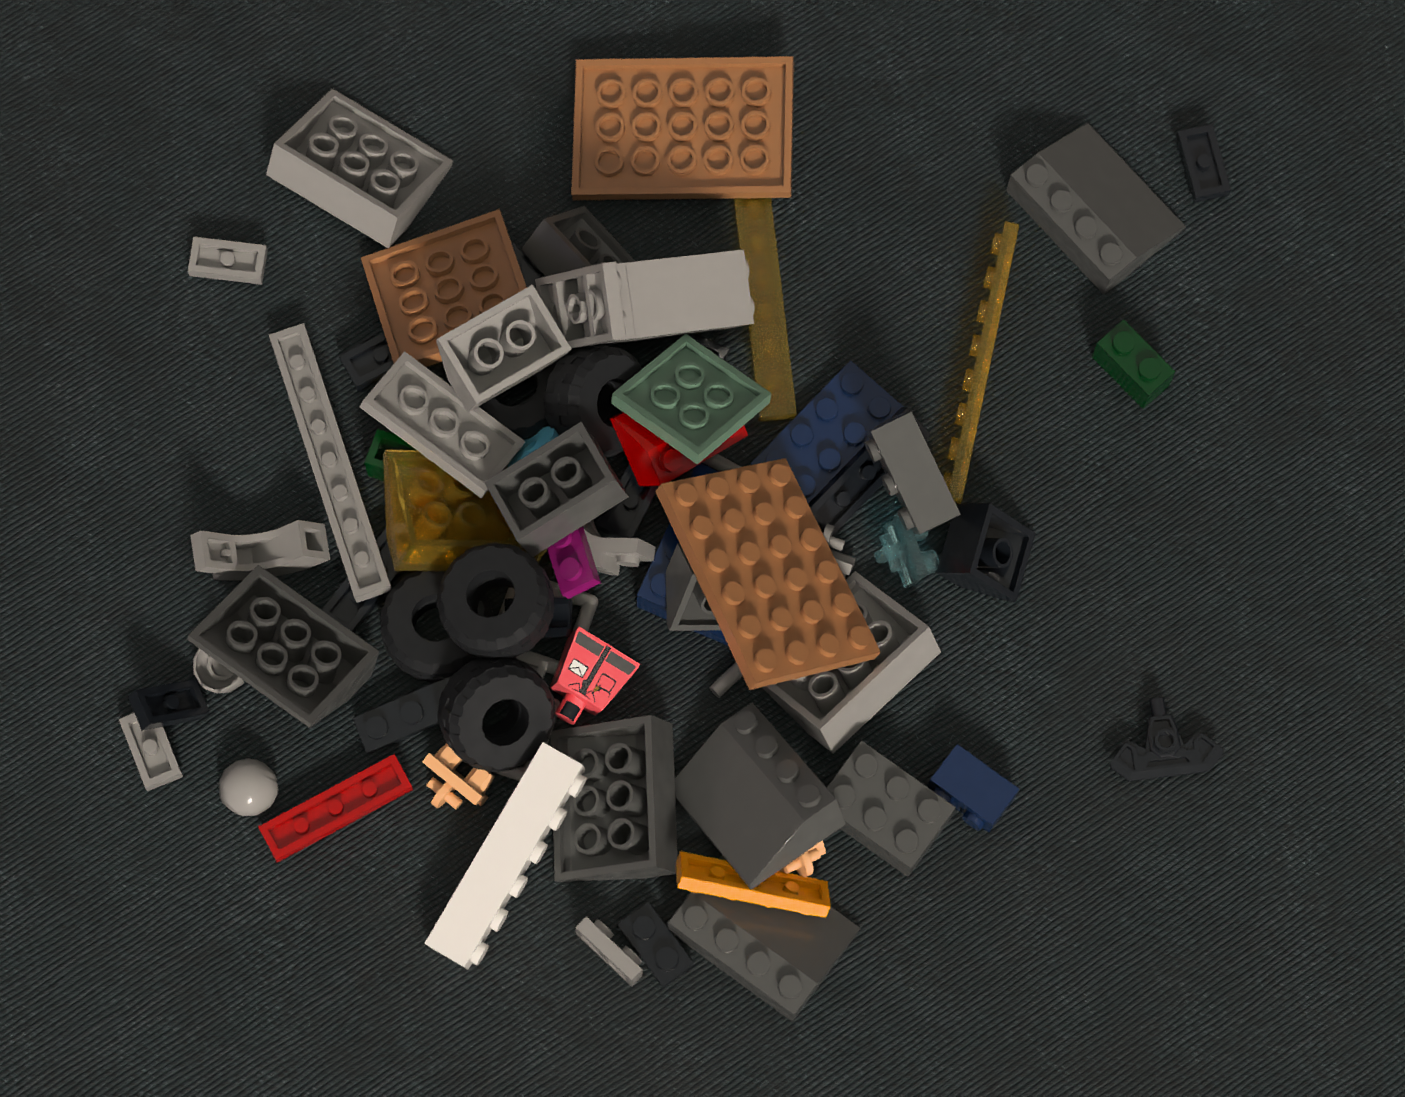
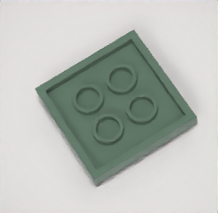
(691, 398)

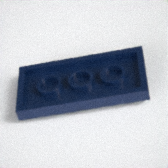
(831, 429)

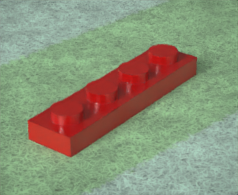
(335, 808)

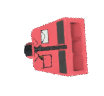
(589, 675)

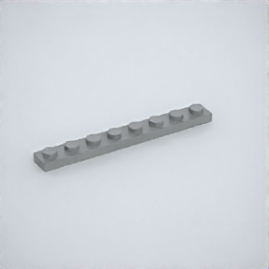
(330, 463)

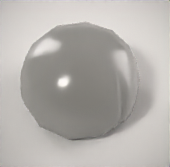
(214, 675)
(248, 787)

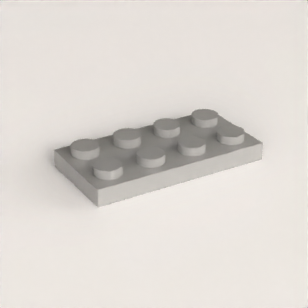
(436, 424)

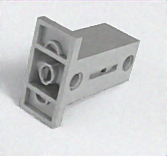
(649, 298)

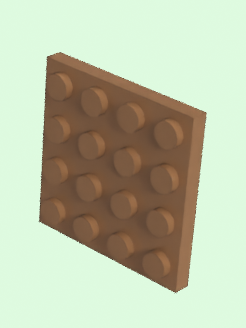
(441, 283)

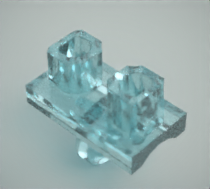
(903, 553)

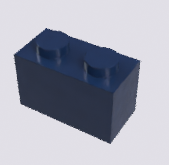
(973, 789)

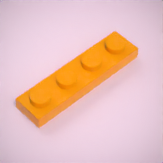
(779, 891)

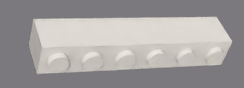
(506, 855)

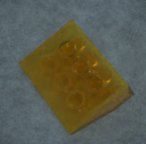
(434, 515)

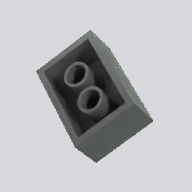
(556, 489)
(888, 808)

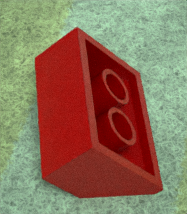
(654, 459)

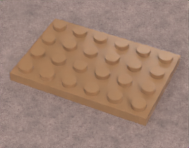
(683, 128)
(767, 573)

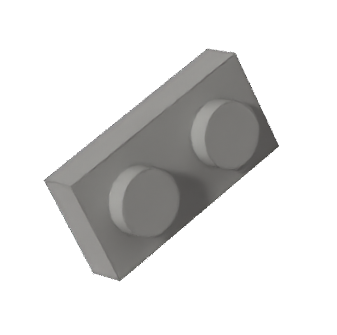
(227, 260)
(151, 753)
(598, 938)

